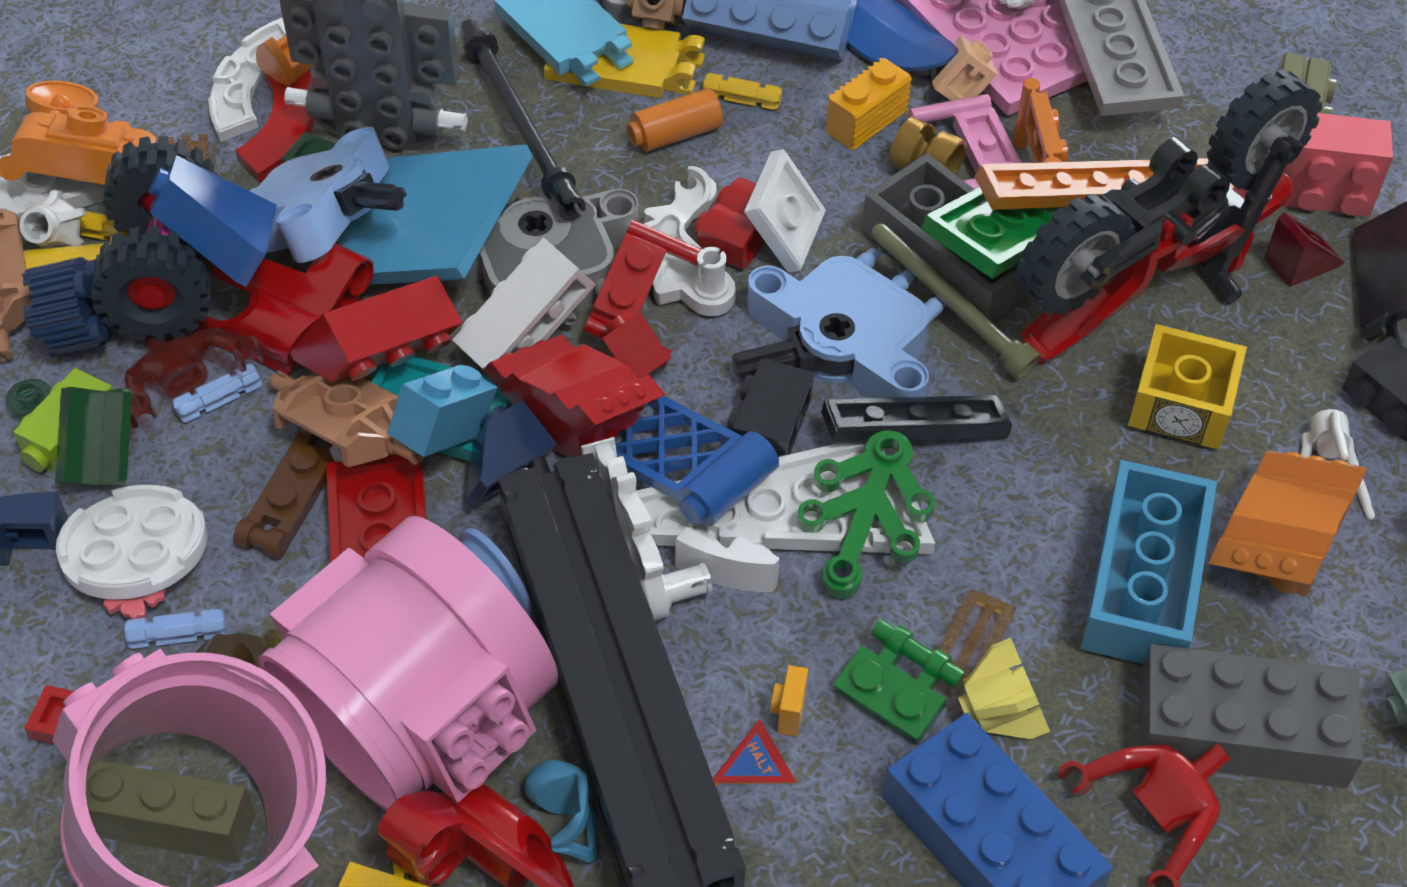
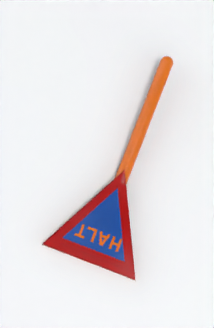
(755, 761)

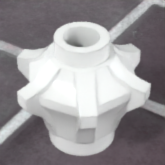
(52, 222)

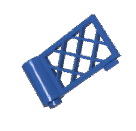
(717, 477)

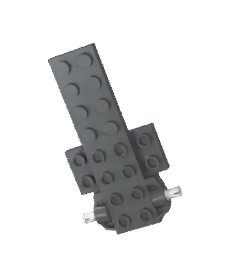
(375, 67)

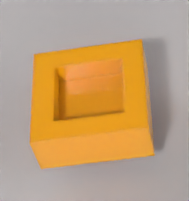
(789, 700)

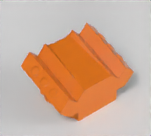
(1288, 519)

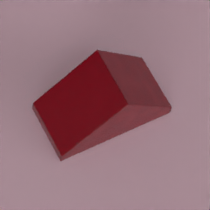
(1299, 252)

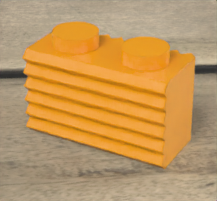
(868, 103)

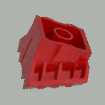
(573, 391)

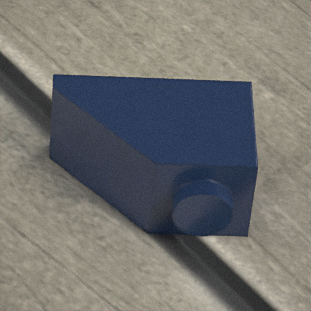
(503, 445)

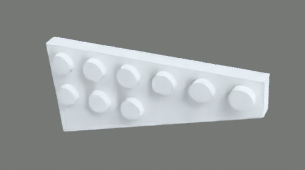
(771, 509)

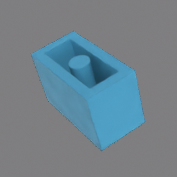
(441, 409)

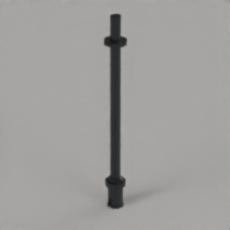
(557, 181)

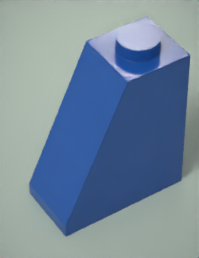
(214, 217)

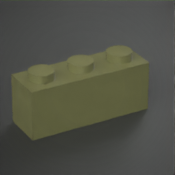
(169, 811)

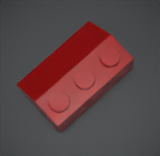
(379, 331)

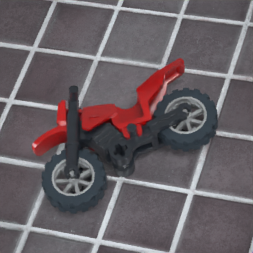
(1107, 247)

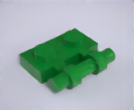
(892, 694)

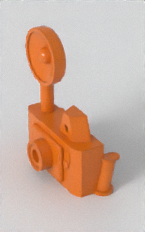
(66, 135)

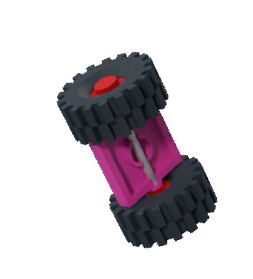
(153, 276)

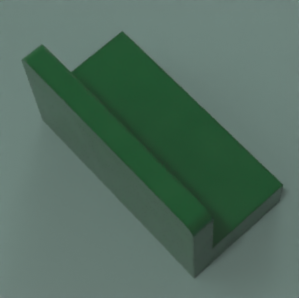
(93, 437)

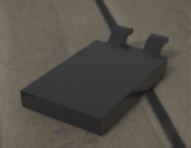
(1382, 273)

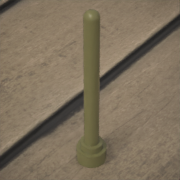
(1015, 356)

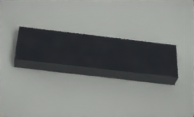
(917, 418)

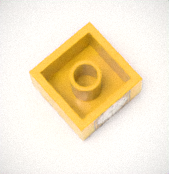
(1187, 386)

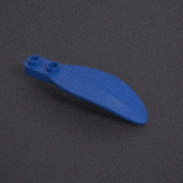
(898, 35)

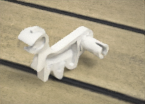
(703, 288)
(635, 525)

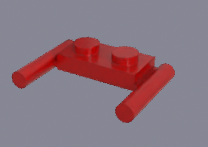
(634, 274)

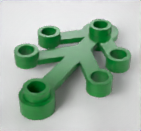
(868, 502)

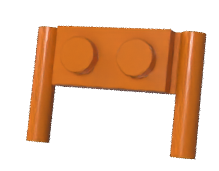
(1038, 125)

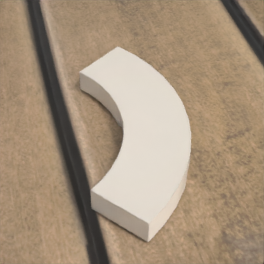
(235, 84)

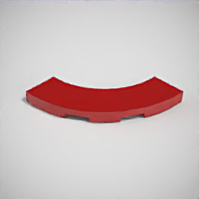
(279, 133)

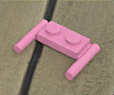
(978, 126)

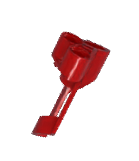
(290, 302)
(435, 834)

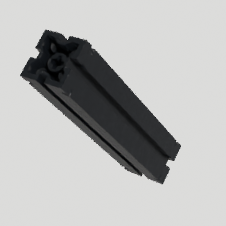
(616, 681)

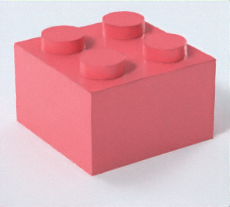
(1342, 165)

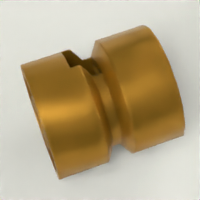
(919, 138)

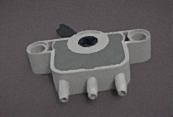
(584, 241)

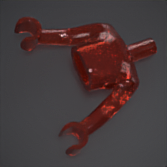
(179, 367)

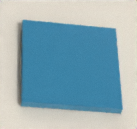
(444, 217)

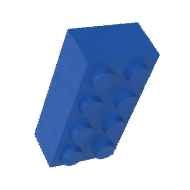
(988, 815)

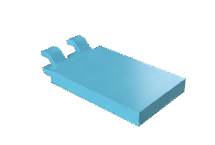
(568, 34)

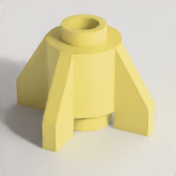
(1001, 696)

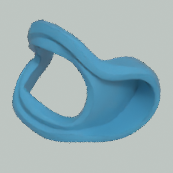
(564, 790)

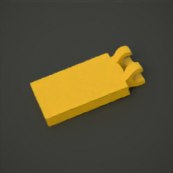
(658, 65)

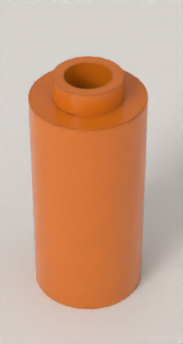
(675, 120)

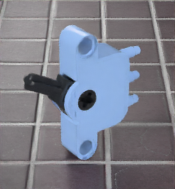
(326, 192)
(843, 325)

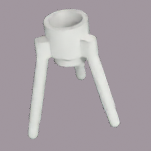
(1331, 440)

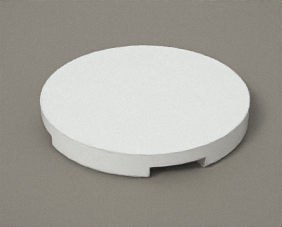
(132, 542)

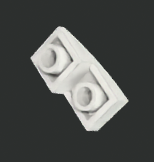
(738, 567)

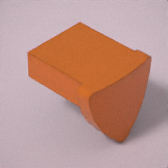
(275, 60)

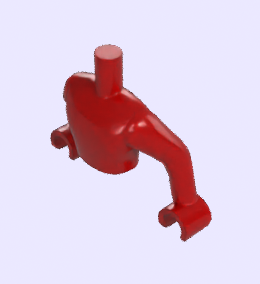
(1170, 790)

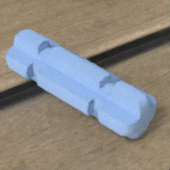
(216, 393)
(174, 628)

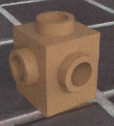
(658, 15)

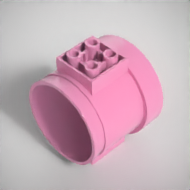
(412, 664)
(209, 699)

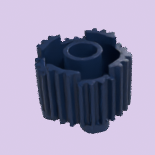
(63, 307)

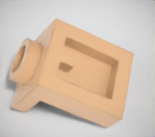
(967, 71)

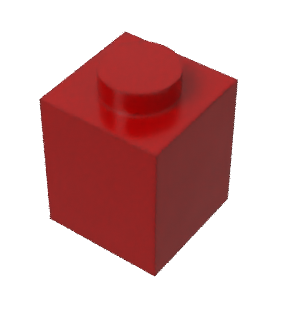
(635, 344)

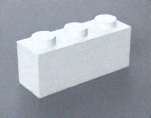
(525, 305)

